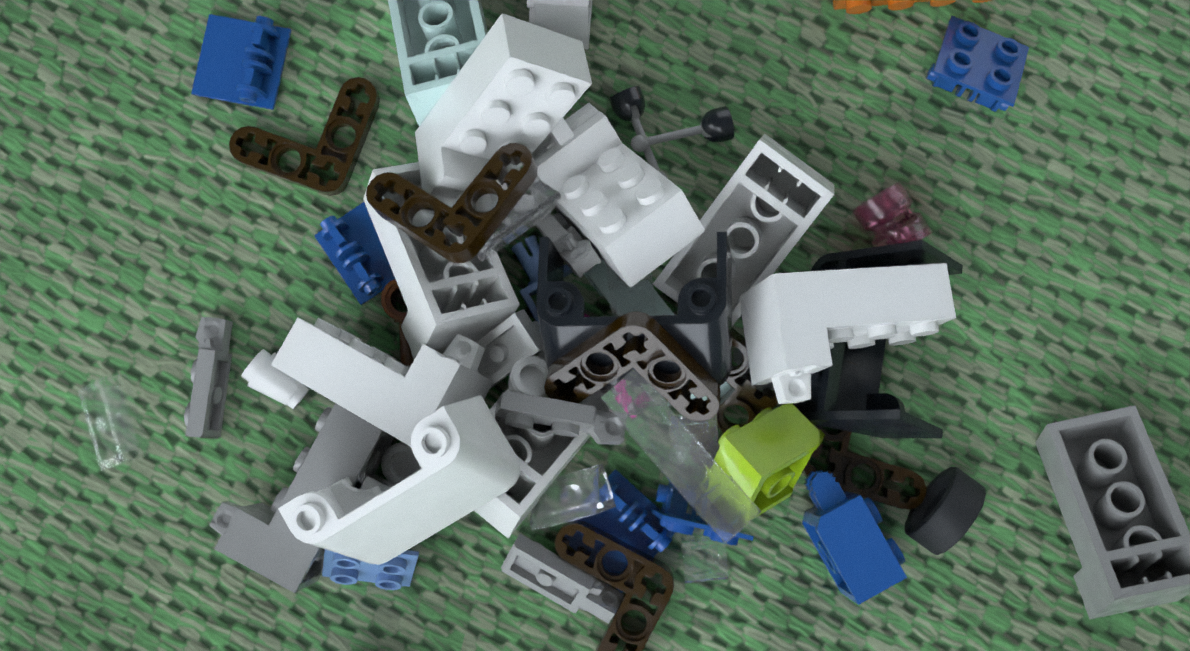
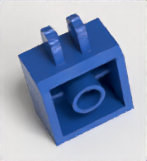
(850, 539)

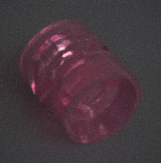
(890, 217)

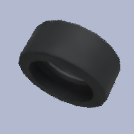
(947, 511)

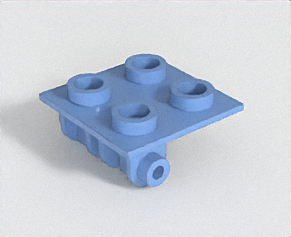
(387, 576)

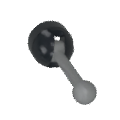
(630, 106)
(715, 126)

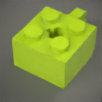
(769, 453)

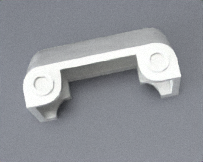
(462, 467)

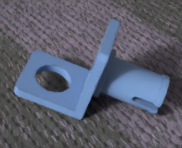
(530, 265)

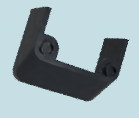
(700, 327)
(849, 394)

